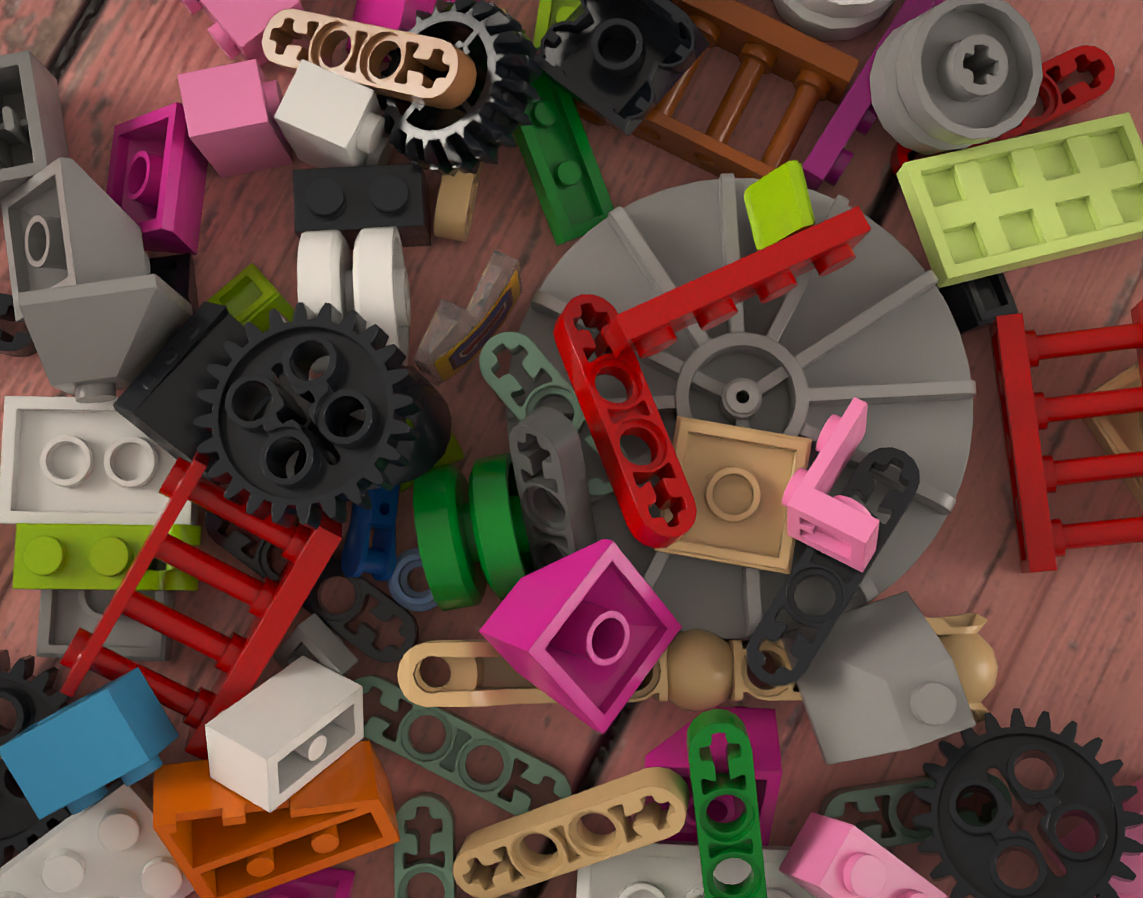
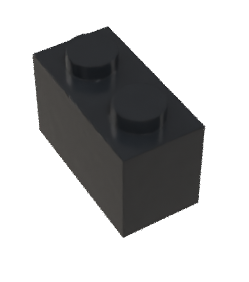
(363, 198)

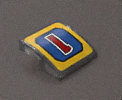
(460, 333)

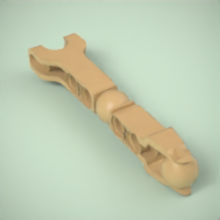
(692, 672)

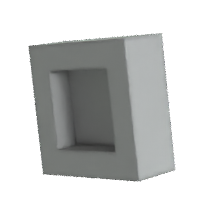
(317, 643)

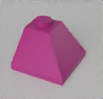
(583, 631)
(764, 740)

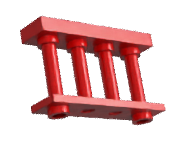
(1028, 412)
(237, 656)

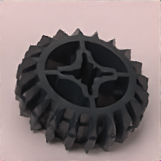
(487, 119)

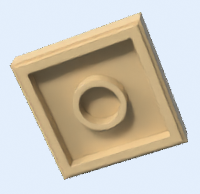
(737, 493)

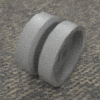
(956, 76)

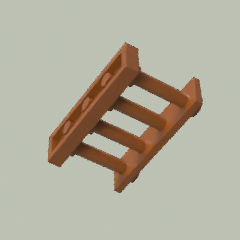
(762, 48)

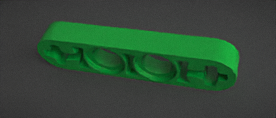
(732, 839)

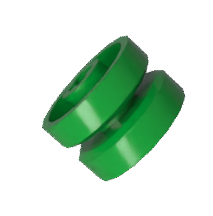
(471, 531)

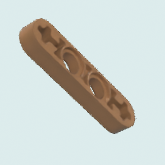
(367, 52)

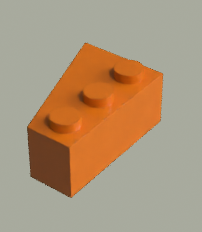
(240, 849)

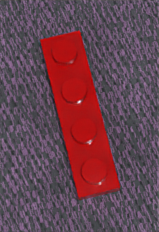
(714, 296)

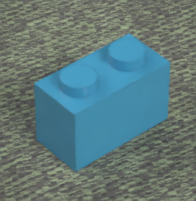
(90, 745)

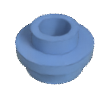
(400, 586)

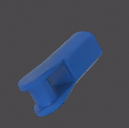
(381, 557)

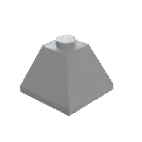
(67, 233)
(102, 332)
(880, 683)

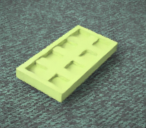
(1027, 198)

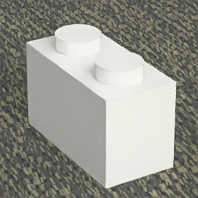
(332, 120)
(285, 732)

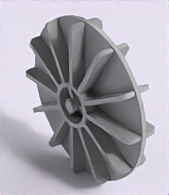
(774, 368)

